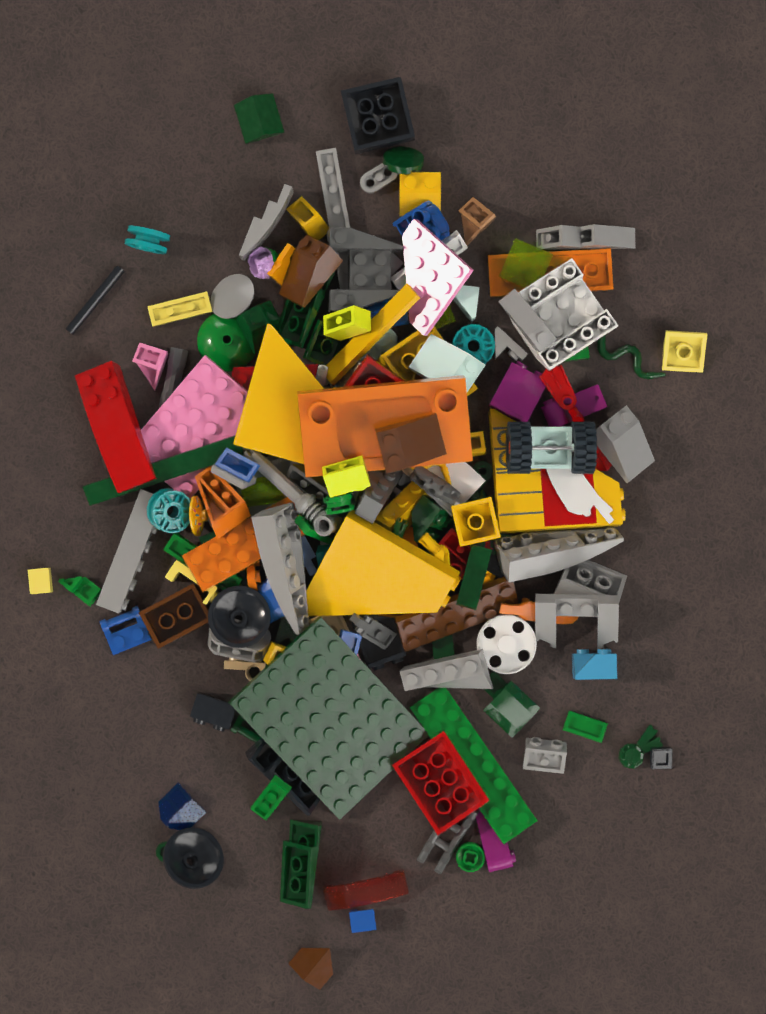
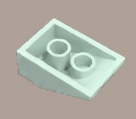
(443, 359)

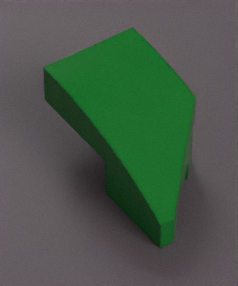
(82, 588)

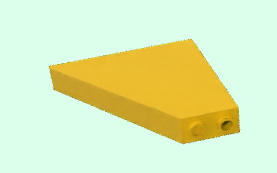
(271, 406)
(377, 574)

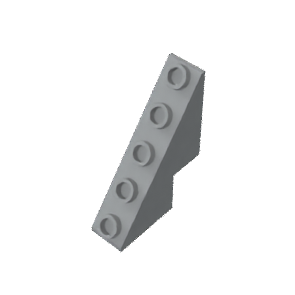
(585, 237)

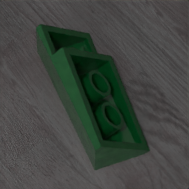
(297, 321)
(300, 863)

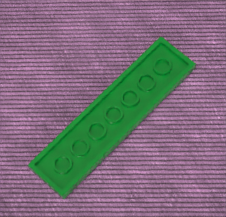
(506, 809)

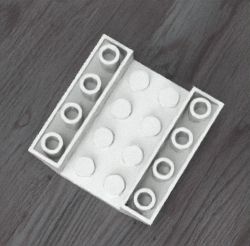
(568, 312)

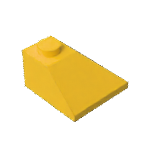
(475, 522)

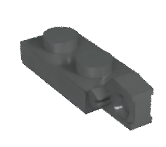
(373, 630)

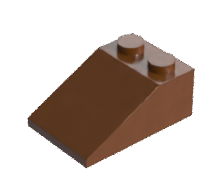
(308, 270)
(410, 442)

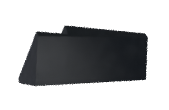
(271, 764)

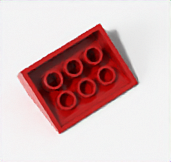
(440, 783)

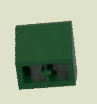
(430, 518)

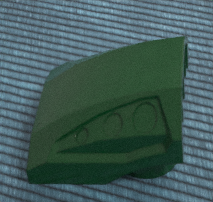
(511, 709)

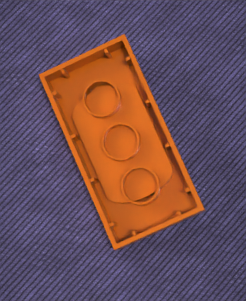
(344, 419)

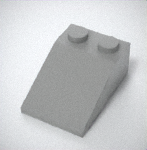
(624, 444)

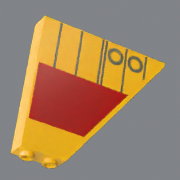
(530, 499)

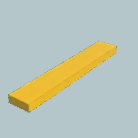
(364, 342)

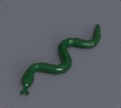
(627, 349)

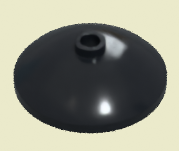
(242, 602)
(201, 849)

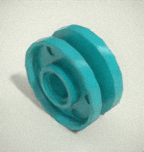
(147, 239)
(478, 334)
(158, 507)

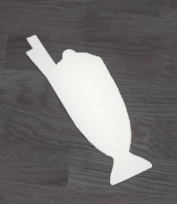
(578, 493)

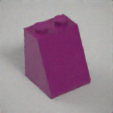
(518, 393)

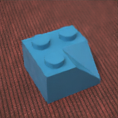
(594, 665)

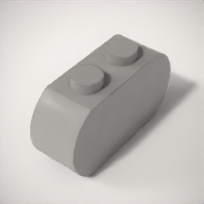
(251, 654)

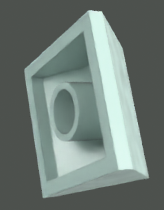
(467, 301)

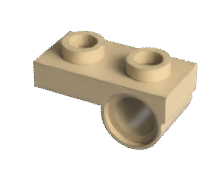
(237, 664)

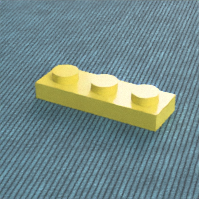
(179, 309)

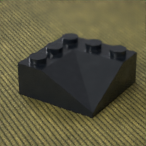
(378, 115)

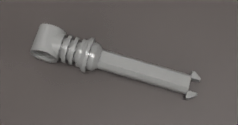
(304, 502)

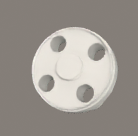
(507, 643)

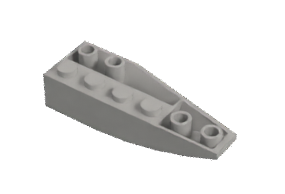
(551, 551)
(283, 561)

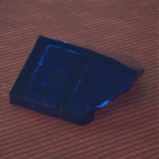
(179, 809)

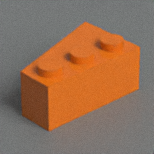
(222, 502)

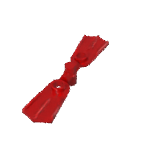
(560, 388)

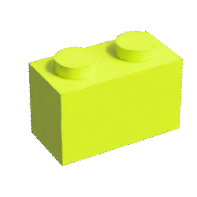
(347, 323)
(346, 476)

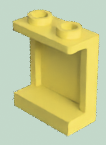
(178, 567)

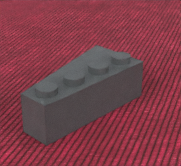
(373, 498)

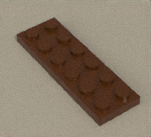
(423, 628)

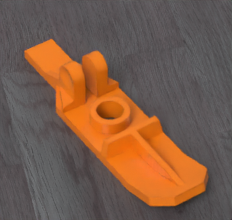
(526, 611)

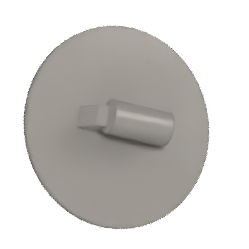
(232, 296)

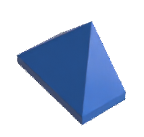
(237, 465)

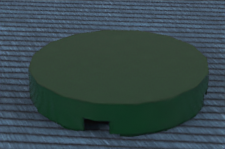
(403, 160)

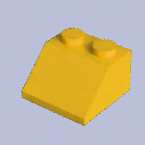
(419, 188)

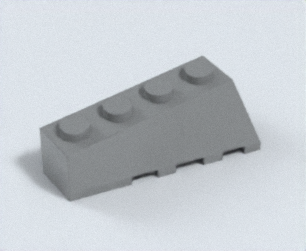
(454, 671)

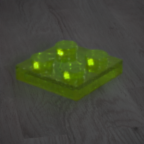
(525, 264)

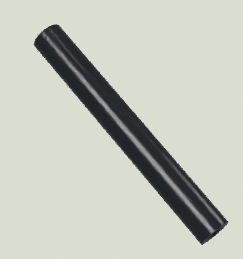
(95, 299)

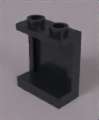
(376, 656)

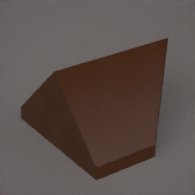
(313, 965)

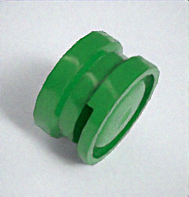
(338, 501)
(470, 857)

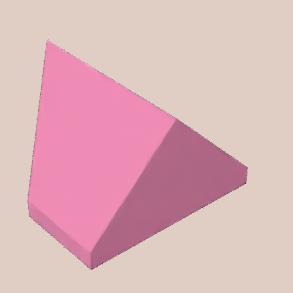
(151, 362)

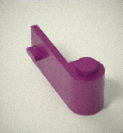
(588, 402)
(496, 853)

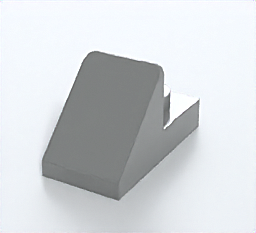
(503, 341)

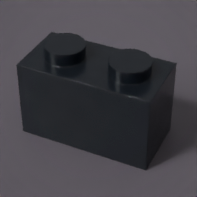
(212, 711)

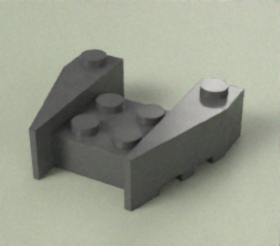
(367, 268)

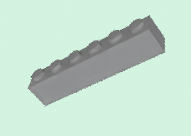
(128, 557)

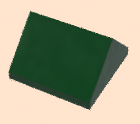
(258, 117)
(321, 348)

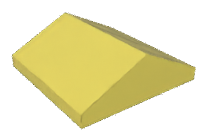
(684, 351)

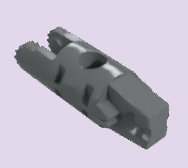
(434, 485)

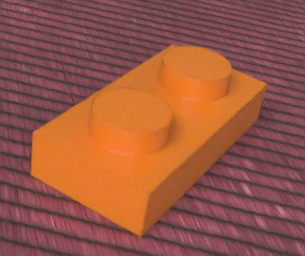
(253, 576)

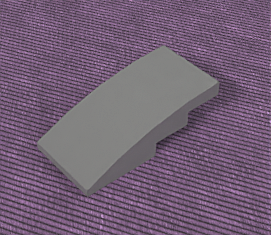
(262, 228)

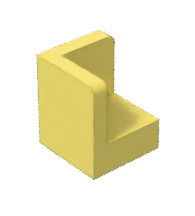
(40, 580)

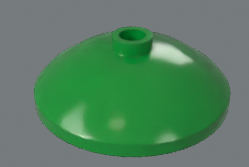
(226, 355)

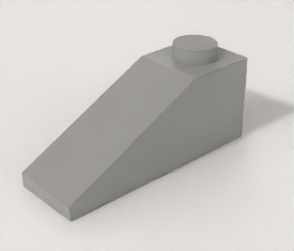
(527, 321)

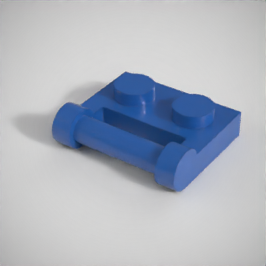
(127, 637)

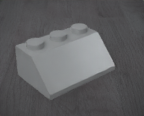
(590, 579)

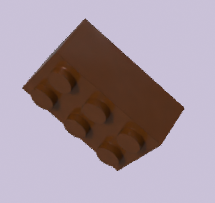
(175, 615)

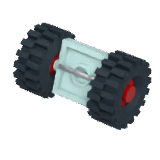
(551, 447)

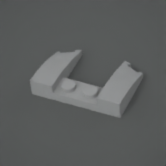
(601, 606)

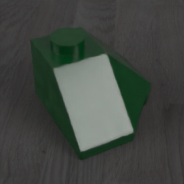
(254, 322)

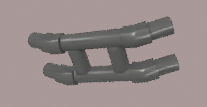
(449, 848)

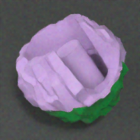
(262, 261)

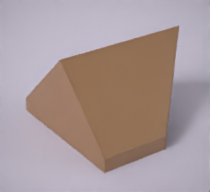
(475, 219)

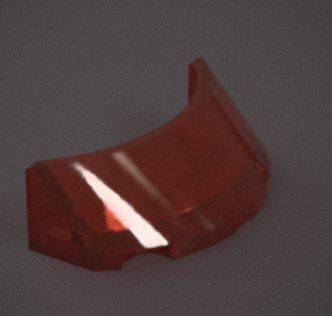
(366, 891)

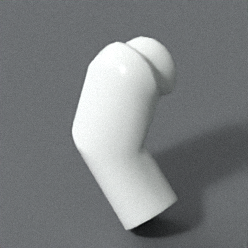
(321, 375)

